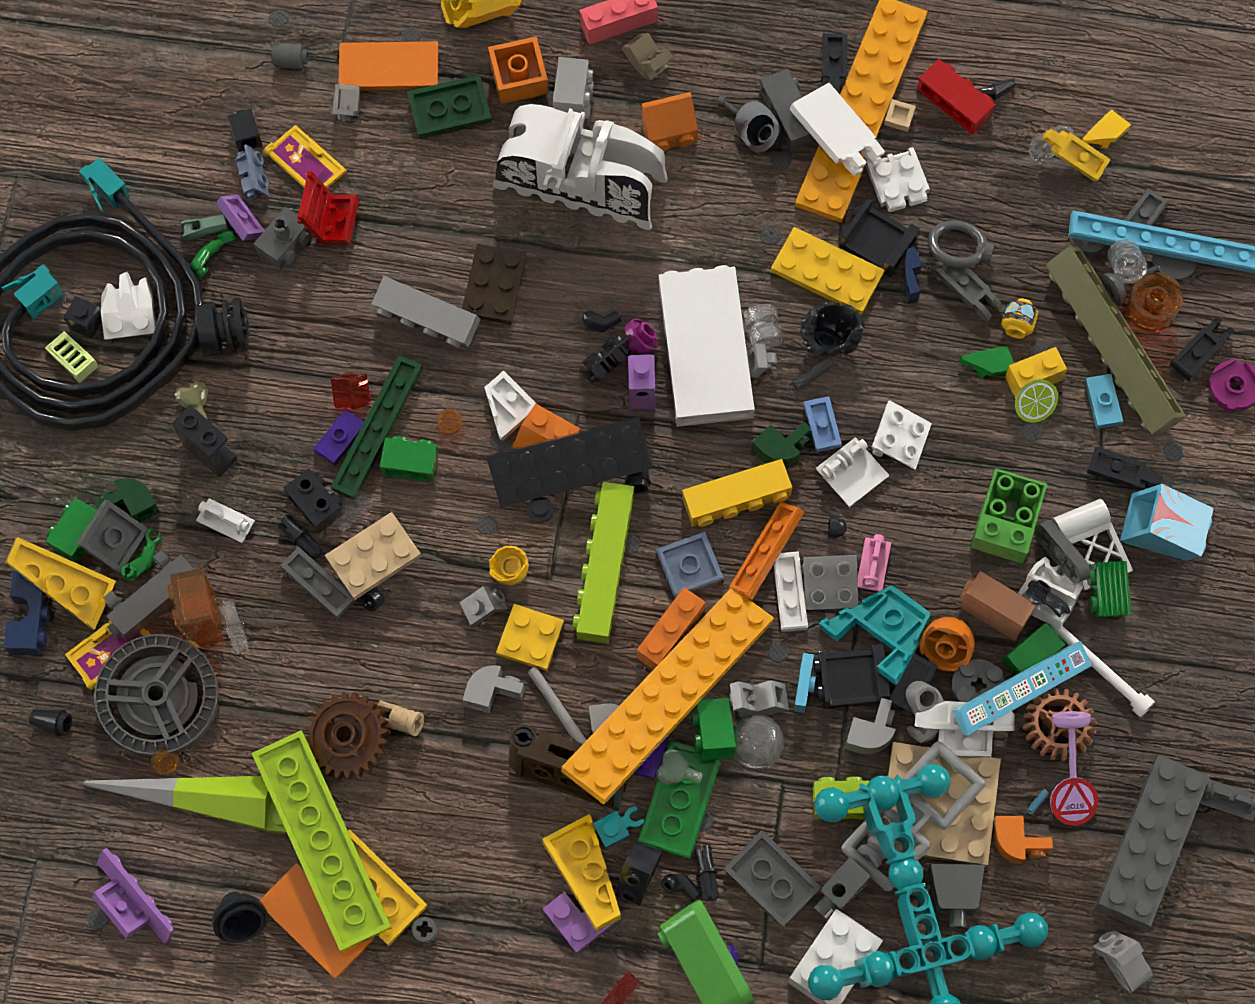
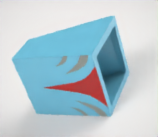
(1167, 523)

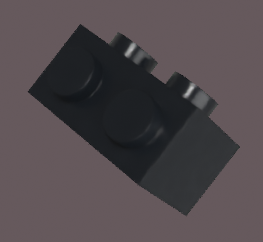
(314, 500)

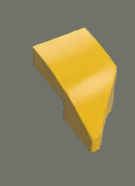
(1107, 130)

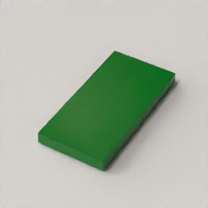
(679, 807)

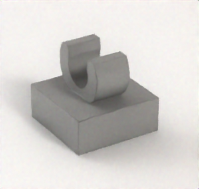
(760, 360)

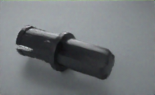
(300, 537)
(707, 873)

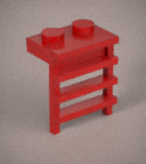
(327, 215)

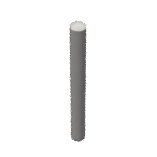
(556, 705)

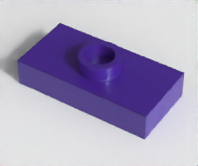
(339, 437)

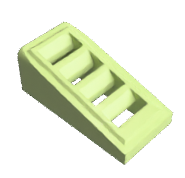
(83, 369)

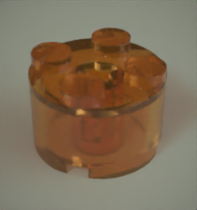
(1158, 314)

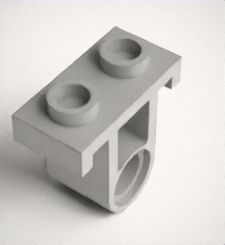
(932, 698)
(1124, 959)

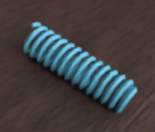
(1038, 800)

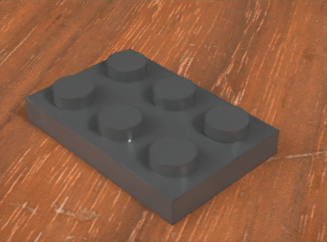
(772, 879)

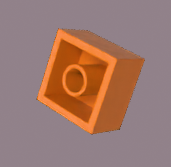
(518, 70)

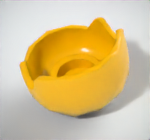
(509, 565)

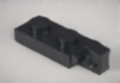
(834, 59)
(1122, 469)

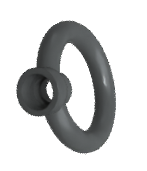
(983, 252)

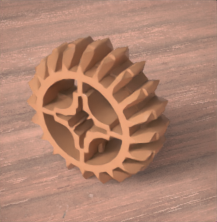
(1047, 744)

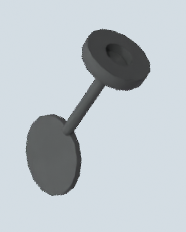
(1176, 268)

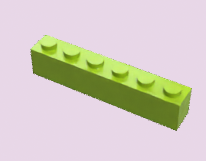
(605, 562)

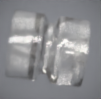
(1127, 261)
(763, 324)

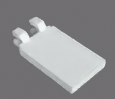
(837, 128)

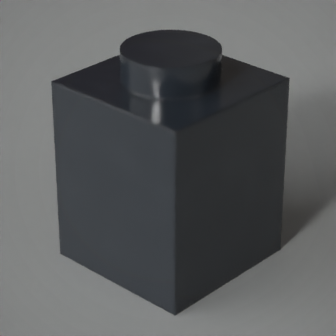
(244, 129)
(83, 317)

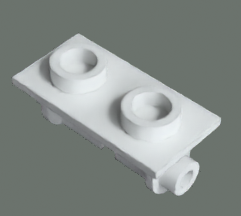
(224, 520)

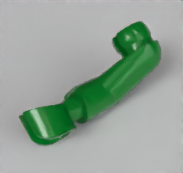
(207, 251)
(144, 562)

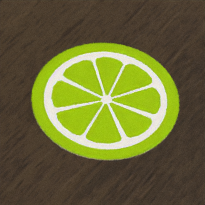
(1036, 400)

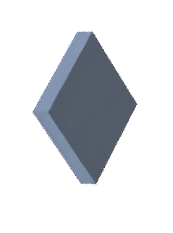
(689, 564)

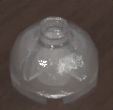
(758, 741)

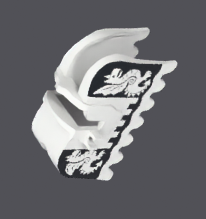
(603, 173)

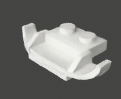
(950, 734)

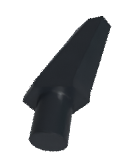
(999, 88)

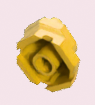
(472, 12)

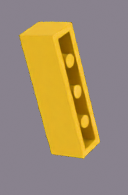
(737, 493)

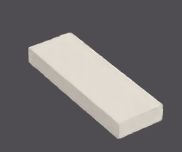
(790, 592)

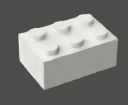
(836, 945)

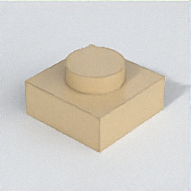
(899, 115)

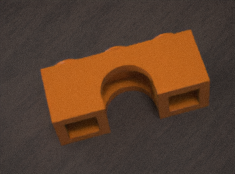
(667, 632)

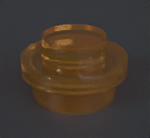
(450, 421)
(164, 762)

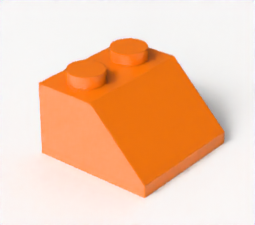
(670, 121)
(542, 426)

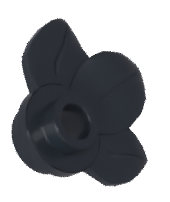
(1040, 593)

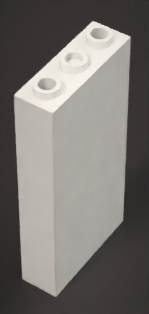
(706, 346)

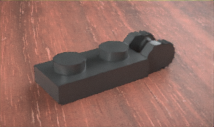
(969, 289)

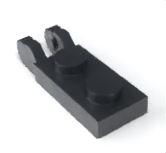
(1200, 350)

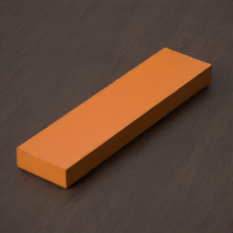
(766, 550)

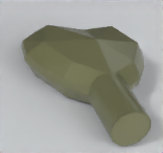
(193, 396)

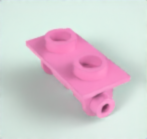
(873, 563)

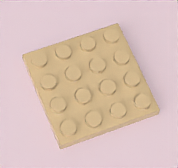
(970, 833)

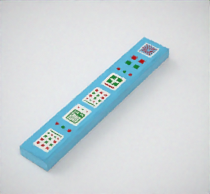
(1021, 688)

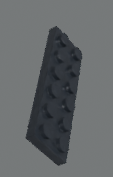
(569, 461)

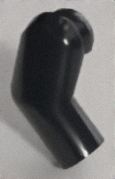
(600, 323)
(680, 883)

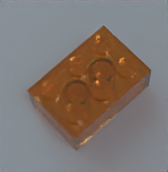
(195, 607)

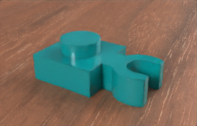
(614, 828)

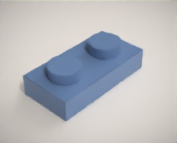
(822, 424)

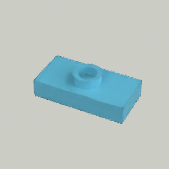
(1103, 401)
(805, 683)

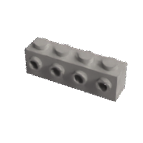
(425, 311)

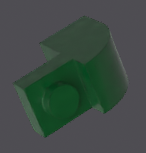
(773, 446)
(134, 496)

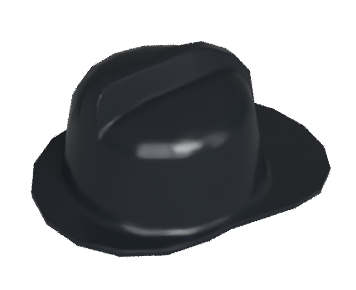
(758, 127)

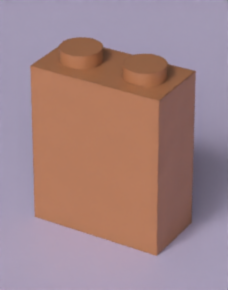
(996, 605)

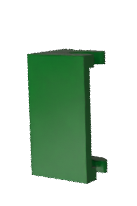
(1033, 649)

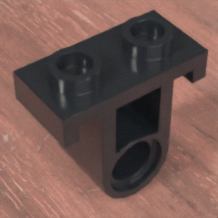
(638, 873)

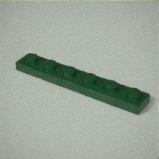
(376, 427)

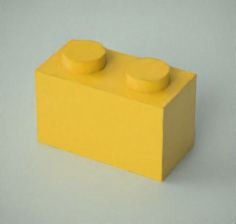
(1044, 366)

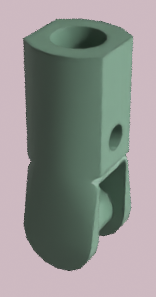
(208, 225)

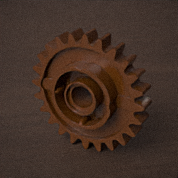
(366, 737)

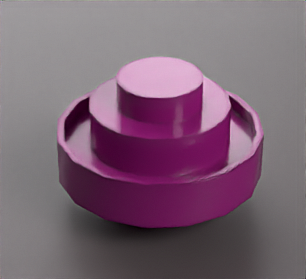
(642, 336)

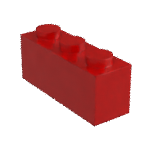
(956, 96)

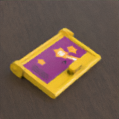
(298, 154)
(90, 656)

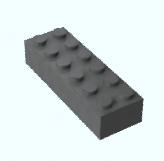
(1151, 843)

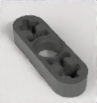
(1062, 551)

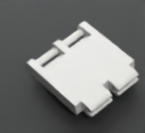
(899, 180)

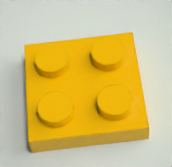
(530, 637)

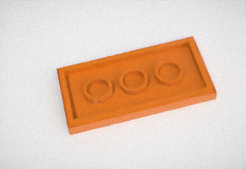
(389, 65)
(299, 914)

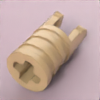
(402, 718)

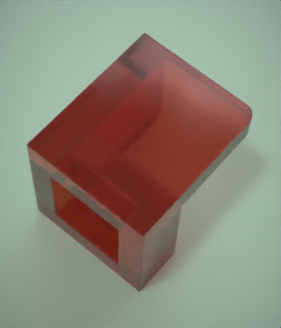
(350, 391)

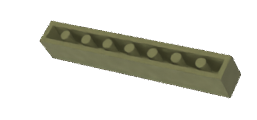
(1115, 341)

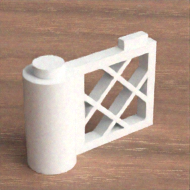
(1088, 522)

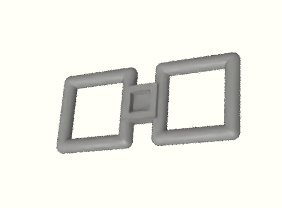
(922, 812)

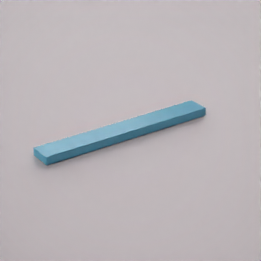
(1163, 241)

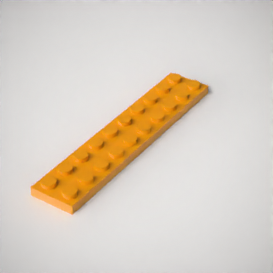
(869, 93)
(666, 696)

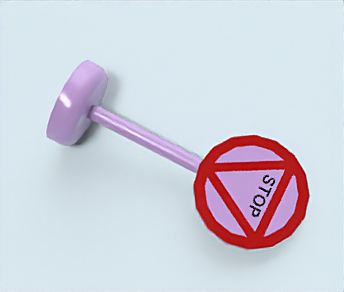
(1074, 798)

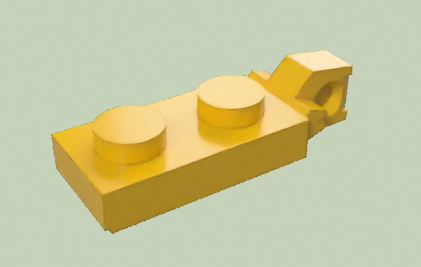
(1076, 153)

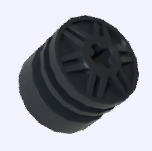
(222, 327)

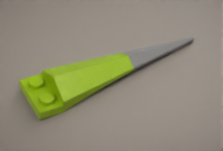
(231, 799)

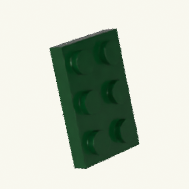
(449, 106)

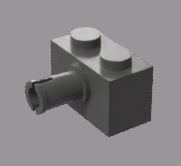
(282, 239)

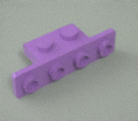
(127, 903)

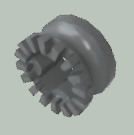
(430, 936)

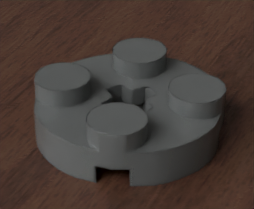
(975, 670)

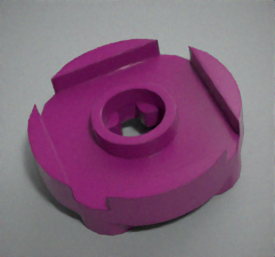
(1220, 384)

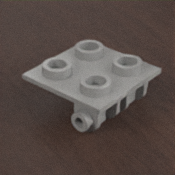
(830, 582)

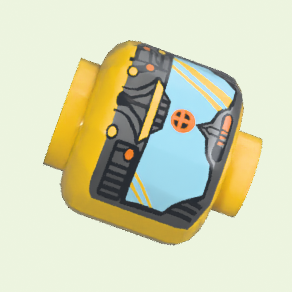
(1019, 318)

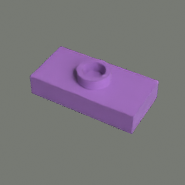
(240, 217)

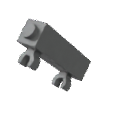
(147, 602)

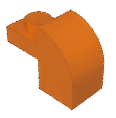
(1011, 843)

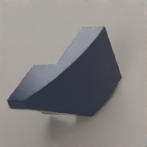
(911, 268)

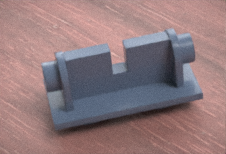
(251, 163)

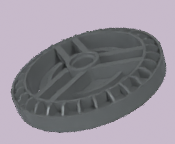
(142, 680)

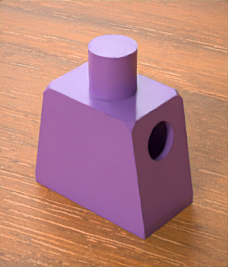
(641, 379)

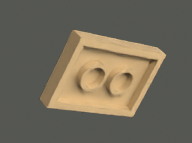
(373, 555)

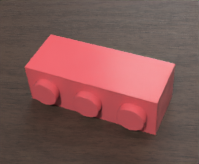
(616, 17)

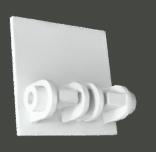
(901, 435)
(852, 471)

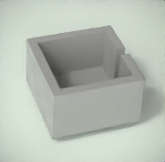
(573, 86)

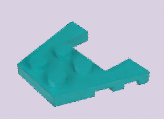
(889, 618)

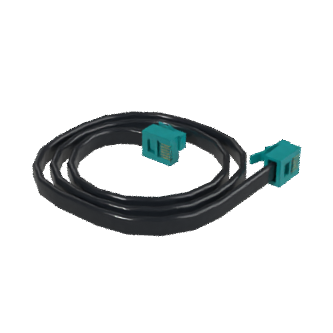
(41, 290)

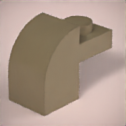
(646, 56)

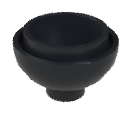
(239, 917)

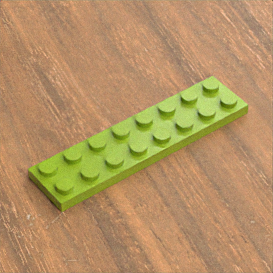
(321, 841)

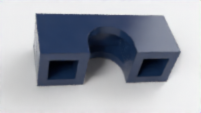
(28, 635)

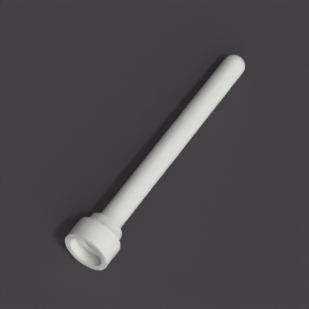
(1139, 702)

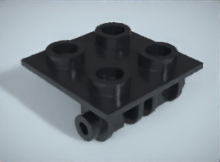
(614, 353)

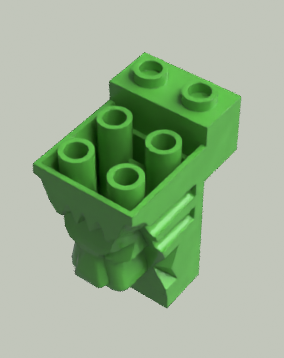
(1008, 516)

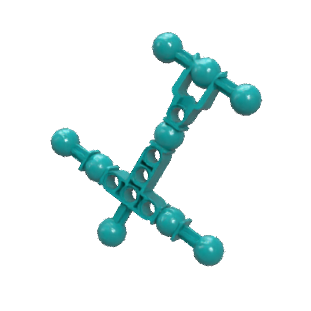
(906, 875)

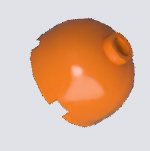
(948, 643)

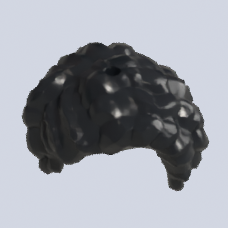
(832, 329)

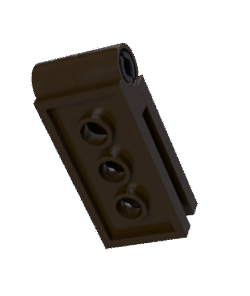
(542, 760)

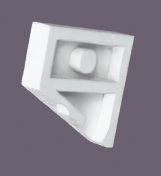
(508, 404)

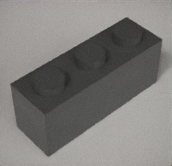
(779, 93)

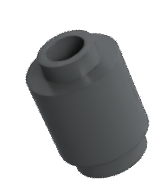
(290, 56)

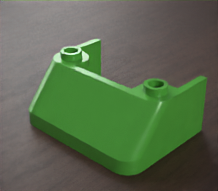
(704, 957)

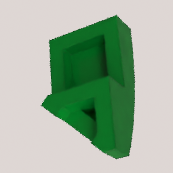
(989, 361)

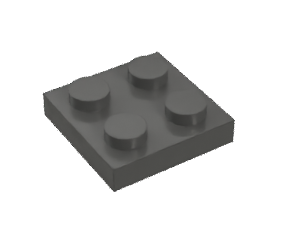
(112, 536)

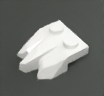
(127, 309)
(1060, 586)

